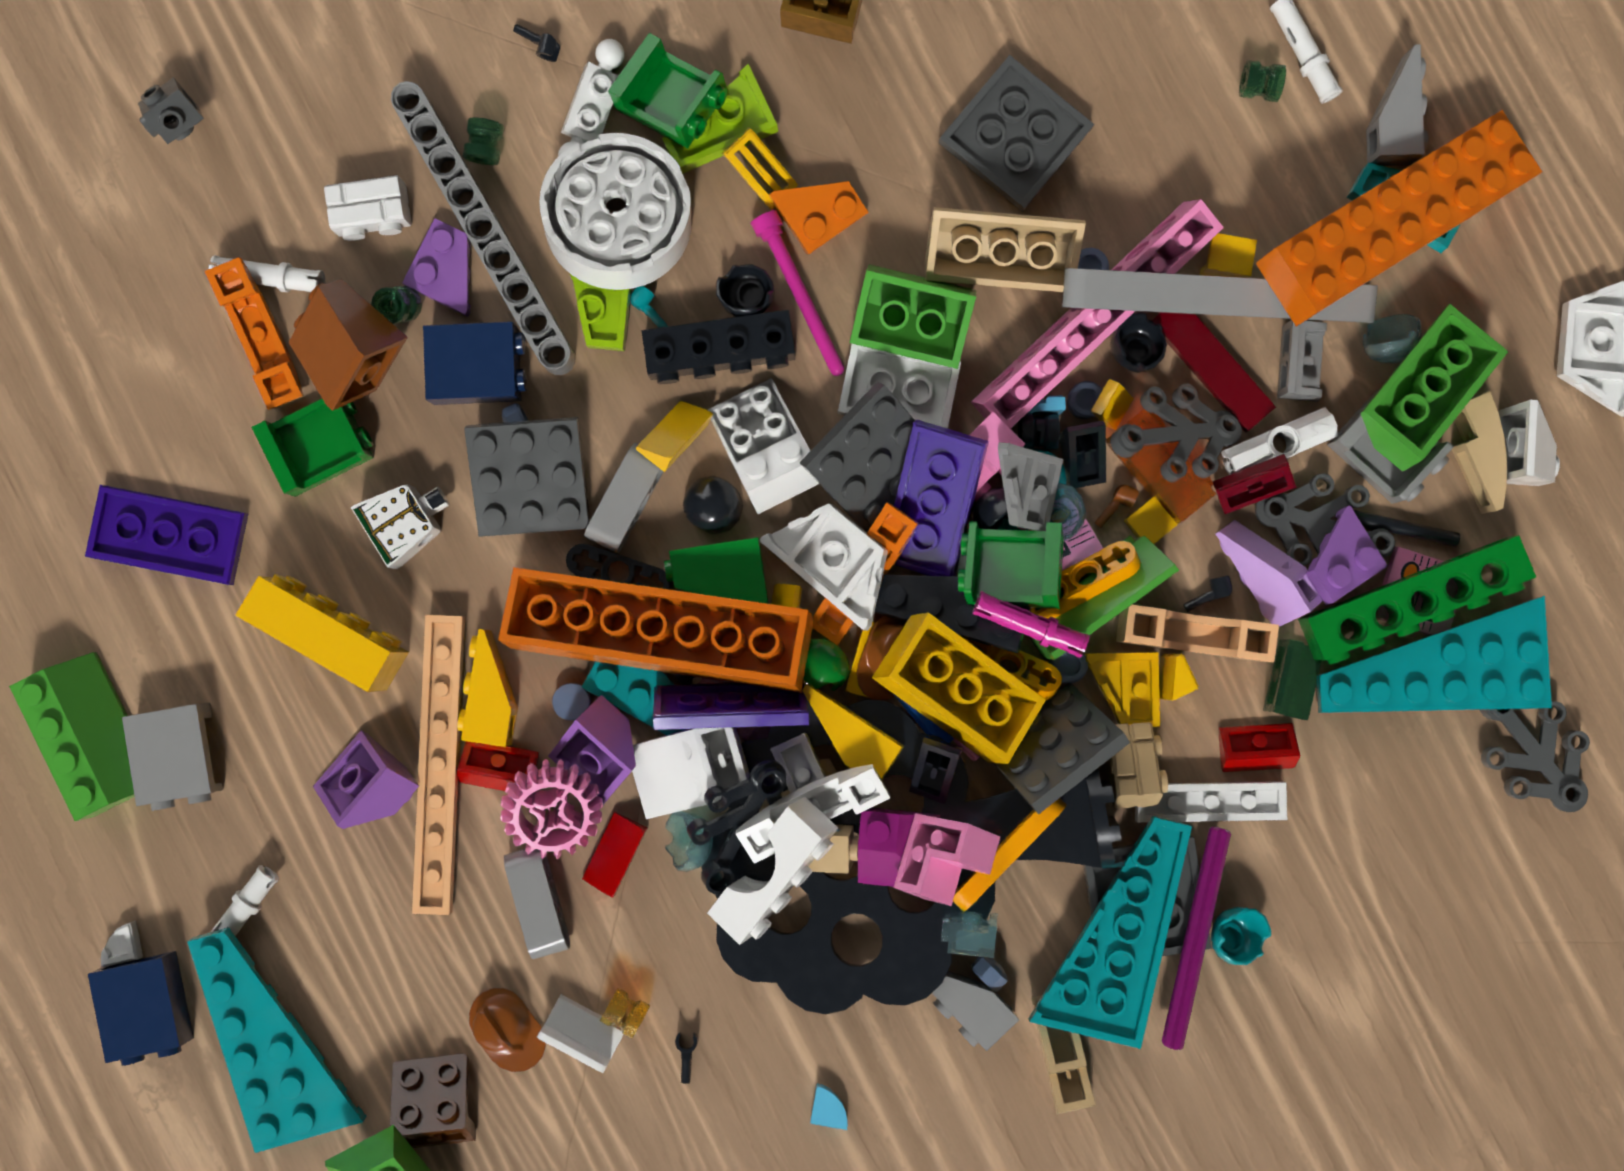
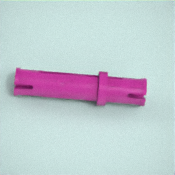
(1038, 627)

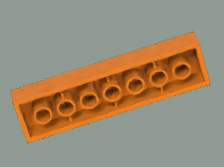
(1398, 217)
(657, 629)

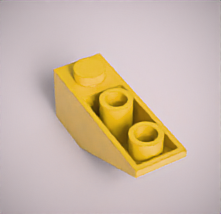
(490, 701)

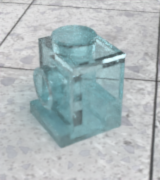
(970, 934)

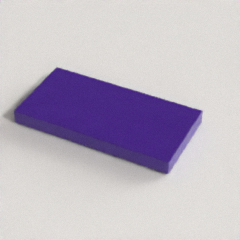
(939, 494)
(166, 535)
(726, 706)

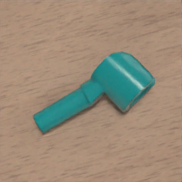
(641, 299)

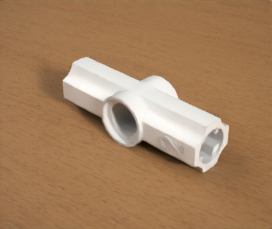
(1298, 435)

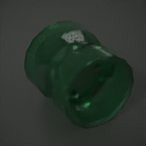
(1262, 81)
(483, 141)
(405, 303)

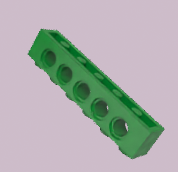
(1509, 571)

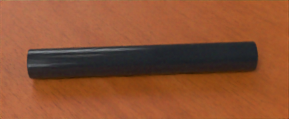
(1408, 528)

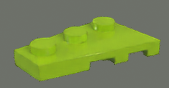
(742, 109)
(603, 315)

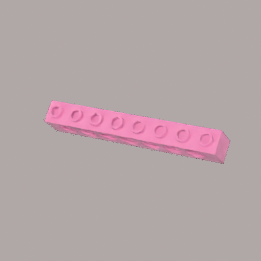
(1084, 329)

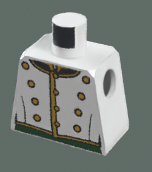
(401, 522)

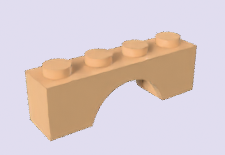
(1198, 633)

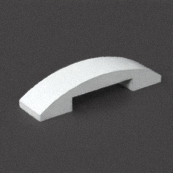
(832, 795)

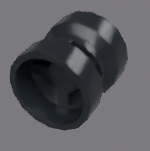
(1040, 431)

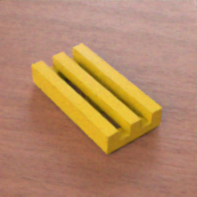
(739, 144)

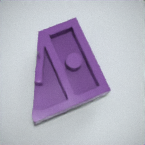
(442, 267)
(1344, 558)

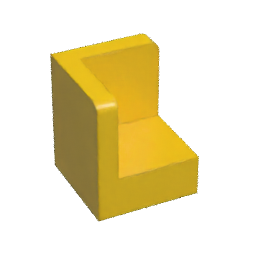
(1230, 257)

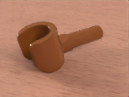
(1123, 495)

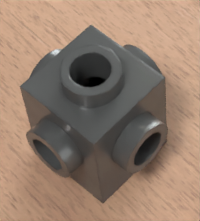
(169, 111)

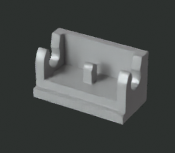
(1301, 361)

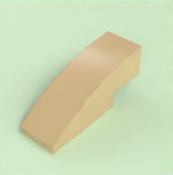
(1483, 452)
(1065, 1068)

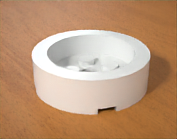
(629, 244)

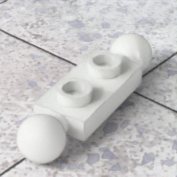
(592, 100)

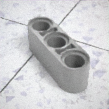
(623, 501)
(536, 903)

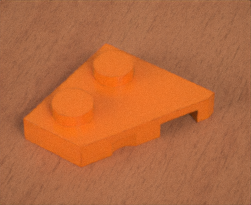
(818, 211)

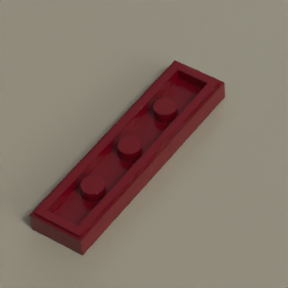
(1215, 368)

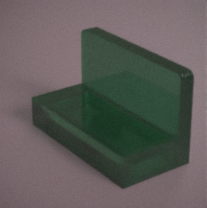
(1292, 680)

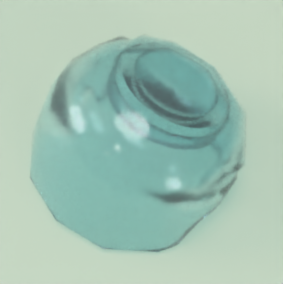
(1392, 338)
(1069, 510)
(685, 853)

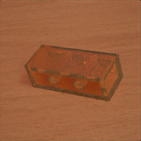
(1177, 497)

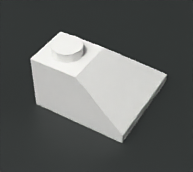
(1529, 445)

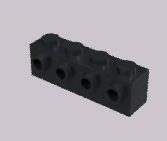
(718, 346)

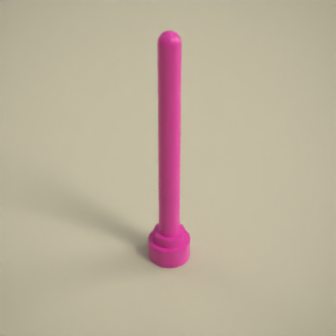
(769, 229)

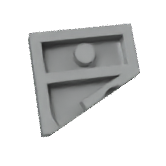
(1028, 485)

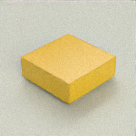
(1112, 404)
(1151, 521)

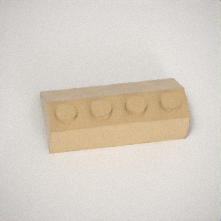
(1002, 249)

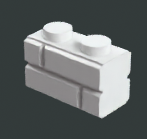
(368, 207)

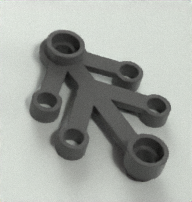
(1218, 427)
(1317, 521)
(1541, 758)

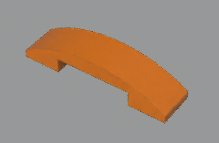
(257, 332)
(892, 531)

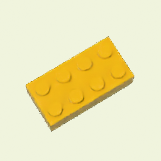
(323, 633)
(959, 688)

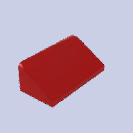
(1258, 747)
(493, 765)
(614, 854)

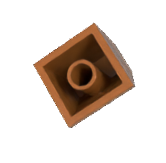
(344, 343)

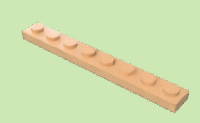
(438, 765)

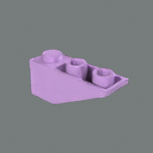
(1270, 574)

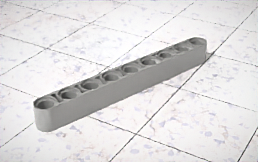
(473, 214)
(1198, 295)

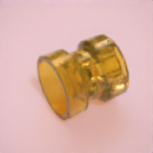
(616, 1009)

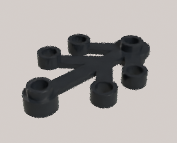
(758, 791)

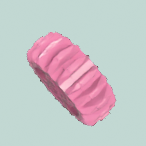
(574, 825)

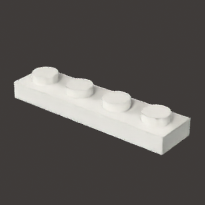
(1219, 802)

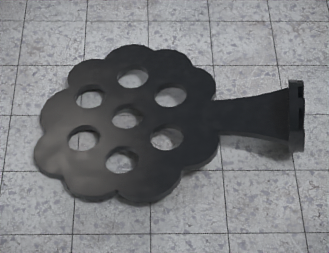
(912, 952)

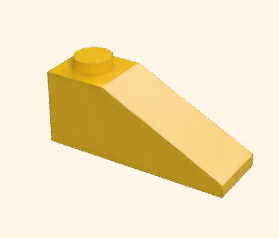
(852, 736)

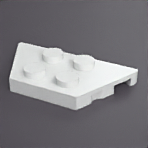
(1594, 346)
(834, 559)

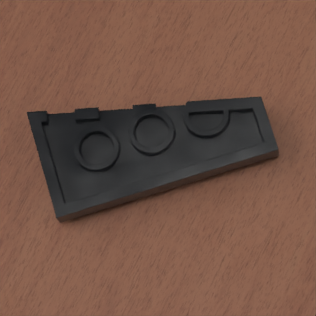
(939, 595)

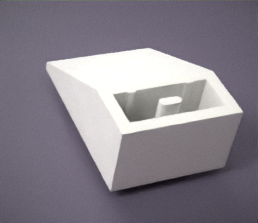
(763, 445)
(682, 766)

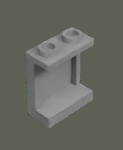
(1396, 486)
(170, 756)

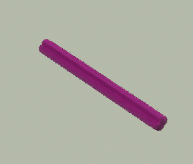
(1196, 938)

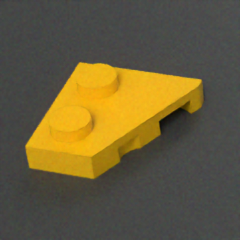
(1129, 685)

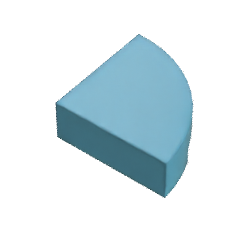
(1052, 404)
(828, 1109)

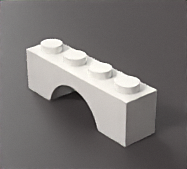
(797, 839)

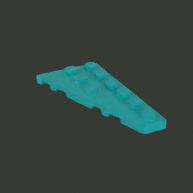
(1470, 667)
(1115, 962)
(270, 1058)

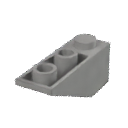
(1397, 127)
(976, 1007)

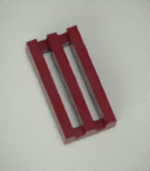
(1257, 480)

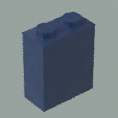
(473, 363)
(141, 1008)

